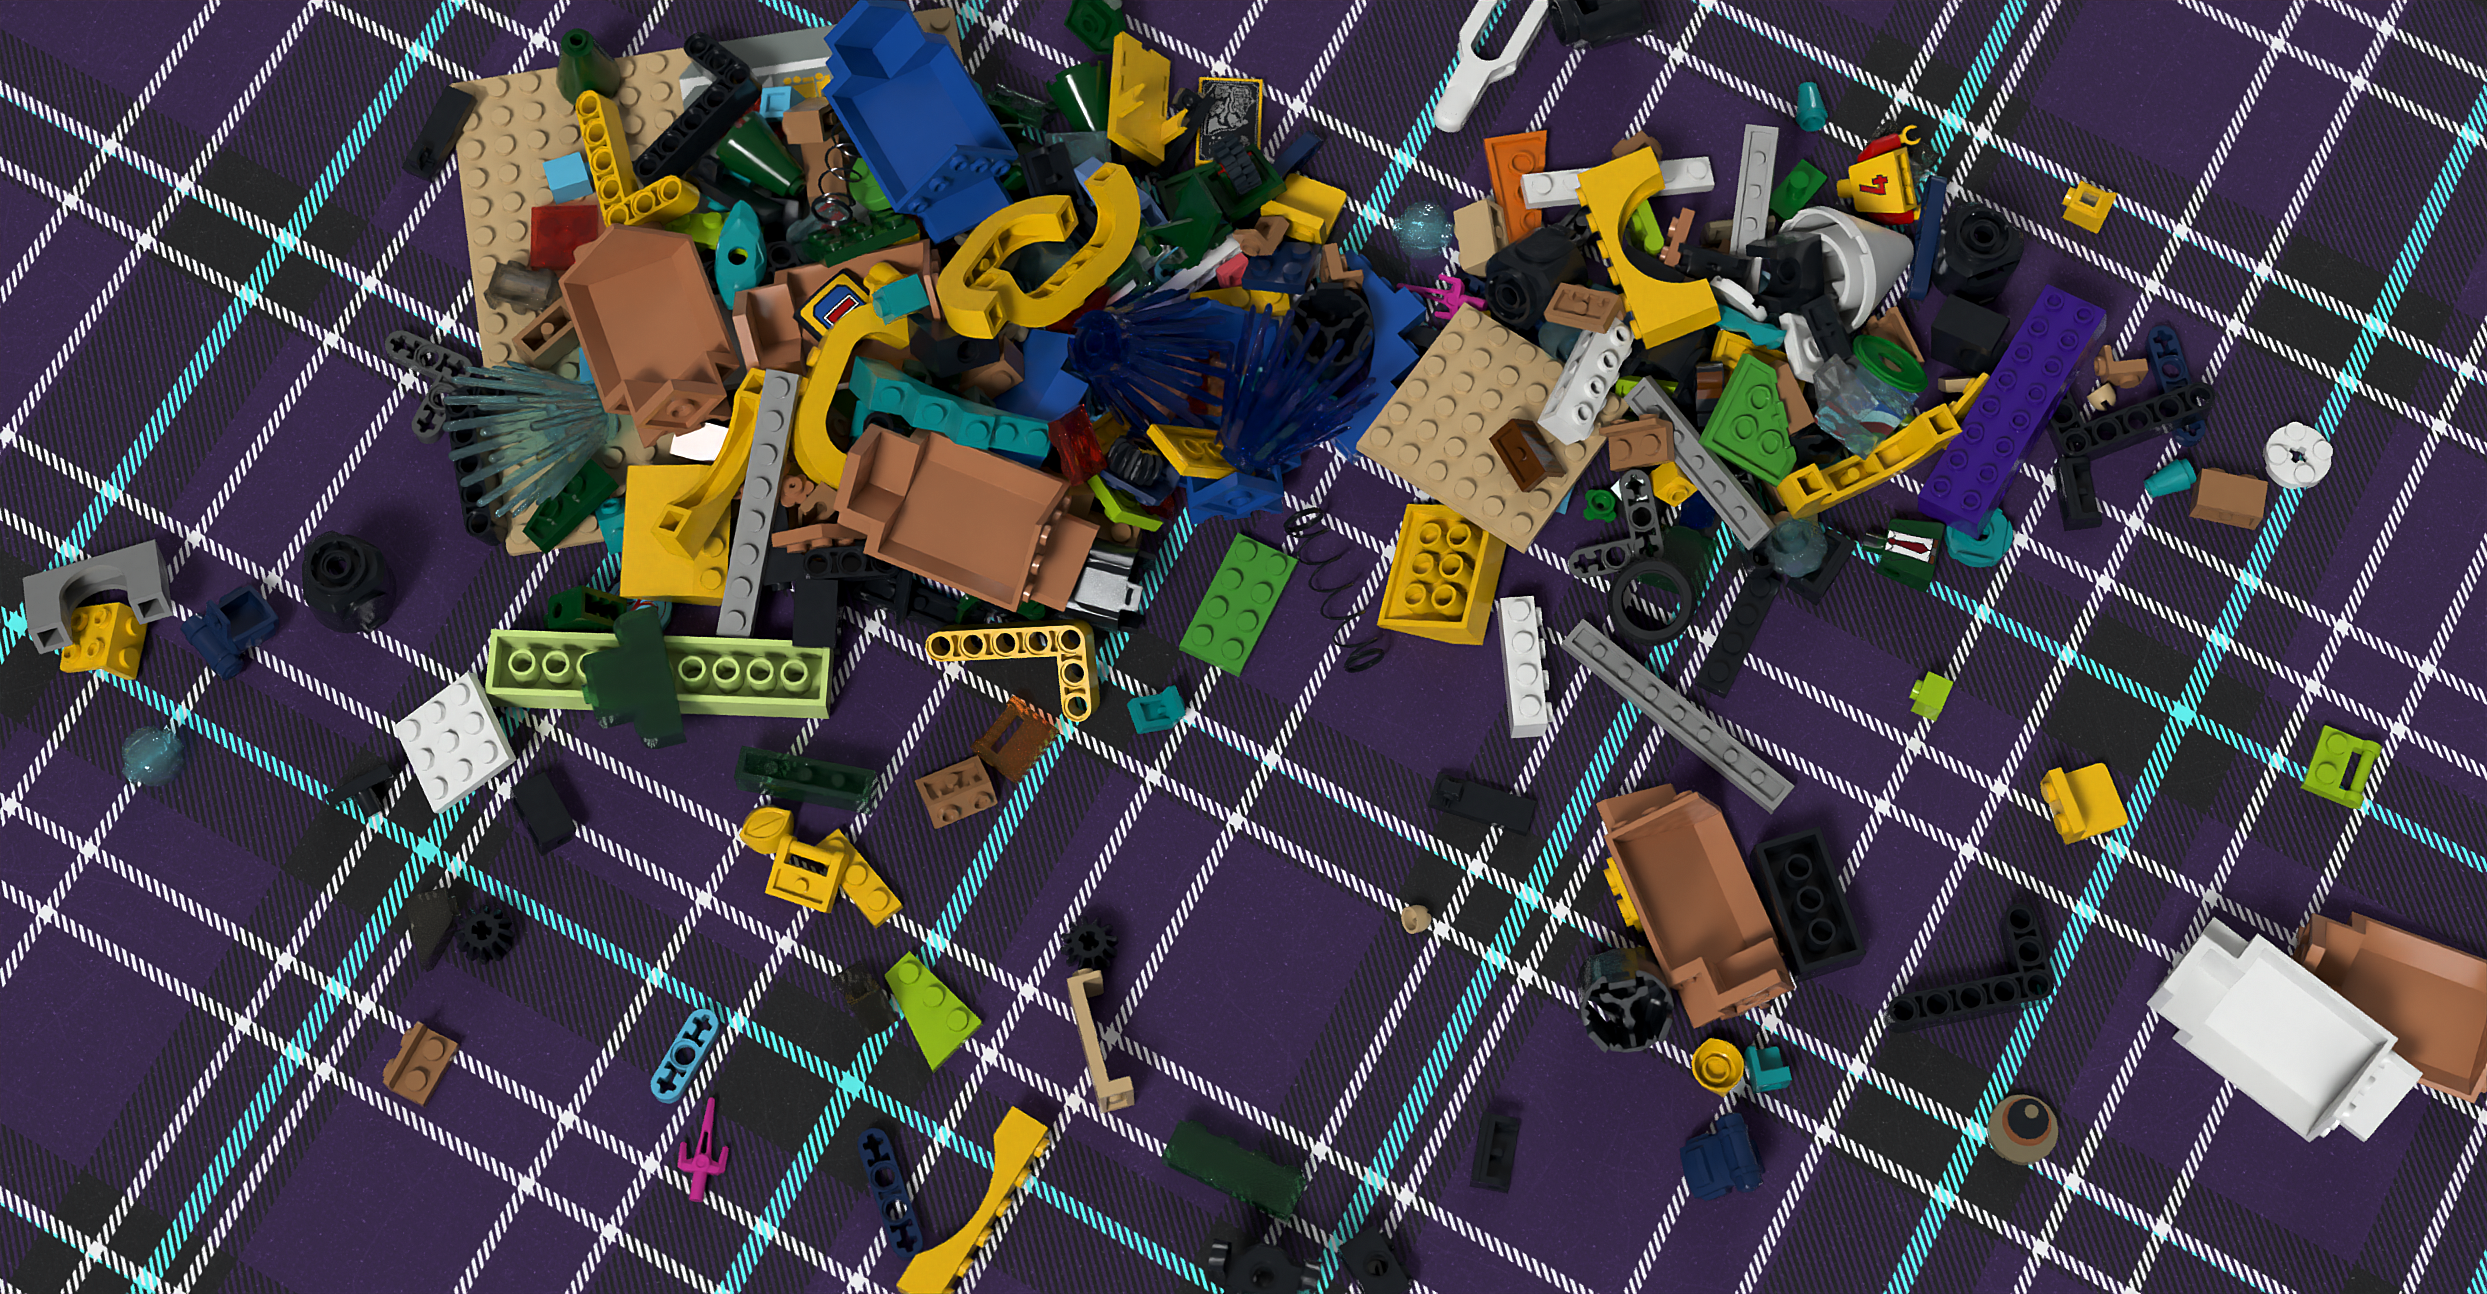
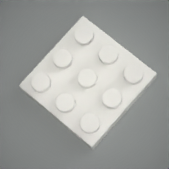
(455, 742)

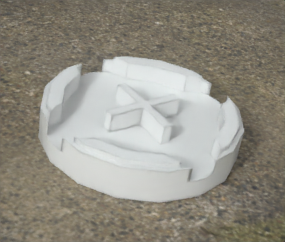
(1736, 298)

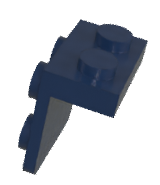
(1147, 495)

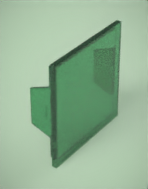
(1686, 549)

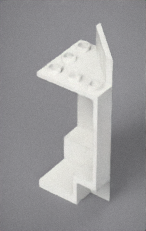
(2282, 1035)

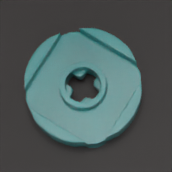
(1983, 552)

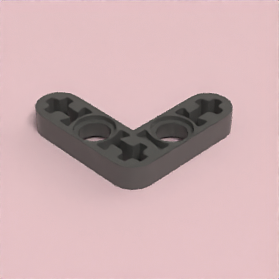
(438, 372)
(1629, 545)

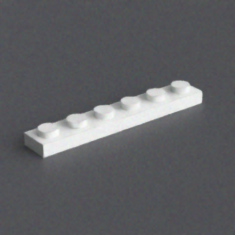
(1559, 187)

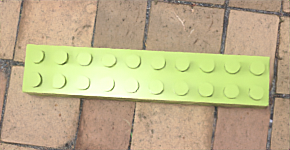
(707, 672)

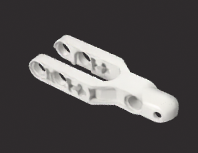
(1475, 74)
(1189, 279)

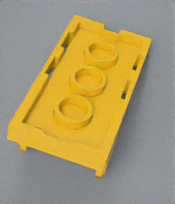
(1140, 101)

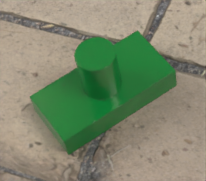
(1796, 191)

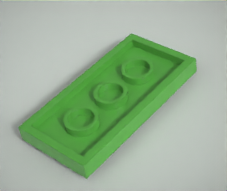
(1238, 604)

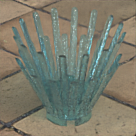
(564, 422)

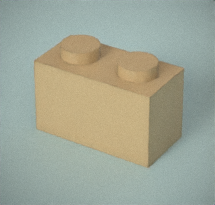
(1480, 235)

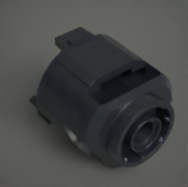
(1596, 22)
(1962, 255)
(1529, 272)
(1341, 317)
(1672, 362)
(1108, 588)
(349, 598)
(1631, 993)

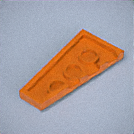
(1507, 161)

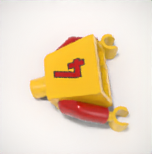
(1883, 181)

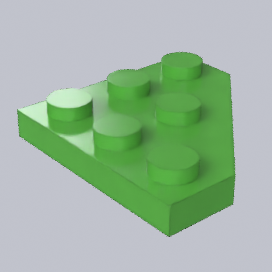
(1752, 423)

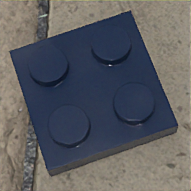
(1285, 271)

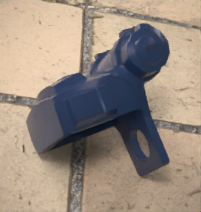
(230, 629)
(1722, 1160)

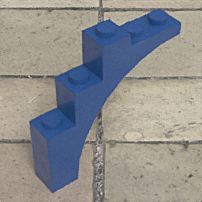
(1392, 356)

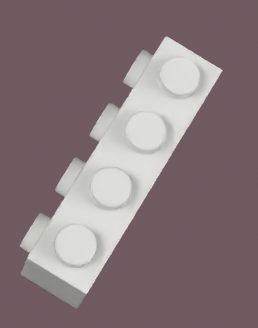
(1585, 382)
(1522, 666)

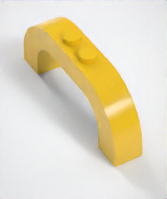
(992, 241)
(1089, 268)
(827, 361)
(1814, 491)

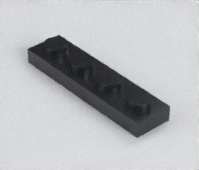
(1737, 635)

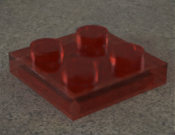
(558, 232)
(1076, 445)

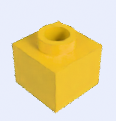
(1671, 484)

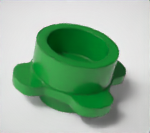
(1602, 497)

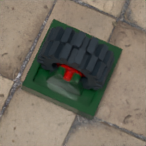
(1241, 178)

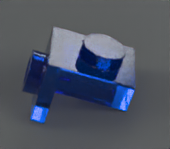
(1696, 512)

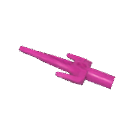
(1452, 298)
(702, 1163)

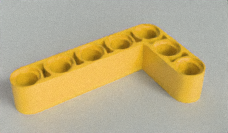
(614, 174)
(1027, 646)

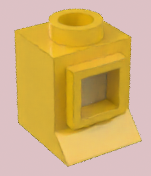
(2088, 206)

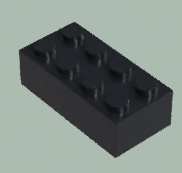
(1807, 904)

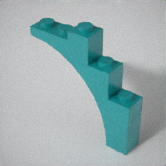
(963, 421)

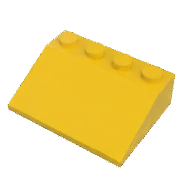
(646, 566)
(1442, 577)

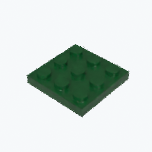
(858, 237)

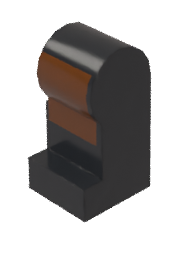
(1708, 388)

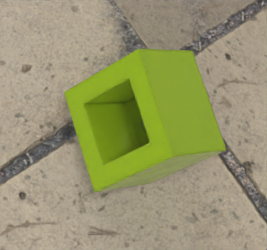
(1930, 695)

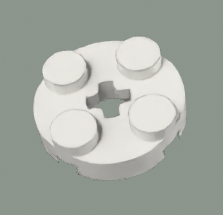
(2295, 438)

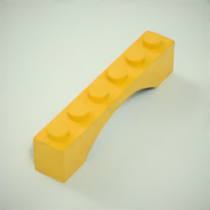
(692, 517)
(1016, 1145)

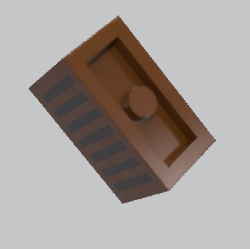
(1526, 453)

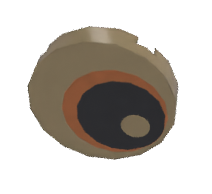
(2022, 1129)

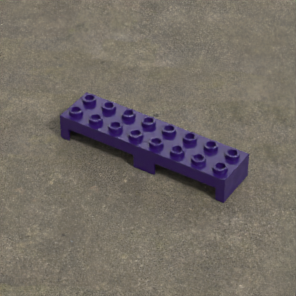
(2012, 411)

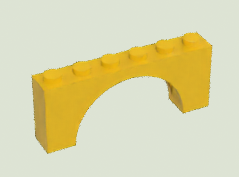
(1658, 307)

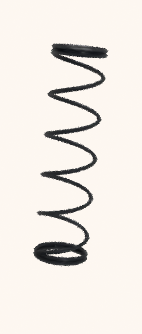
(826, 199)
(1351, 659)

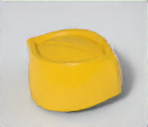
(766, 827)
(1717, 1066)

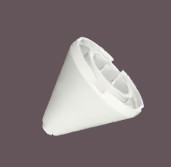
(1857, 258)

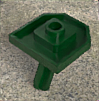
(1096, 23)

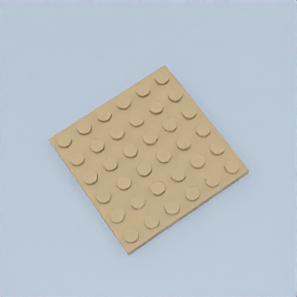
(1452, 404)

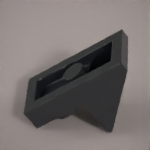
(792, 211)

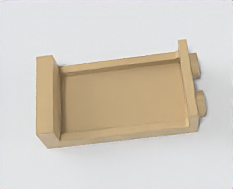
(1109, 1094)

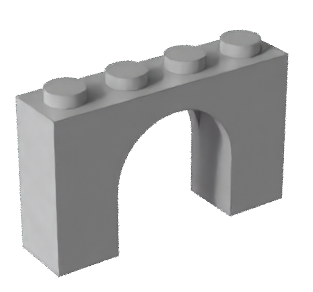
(57, 592)

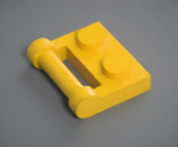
(804, 885)

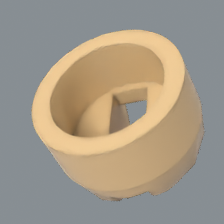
(2100, 395)
(1415, 918)

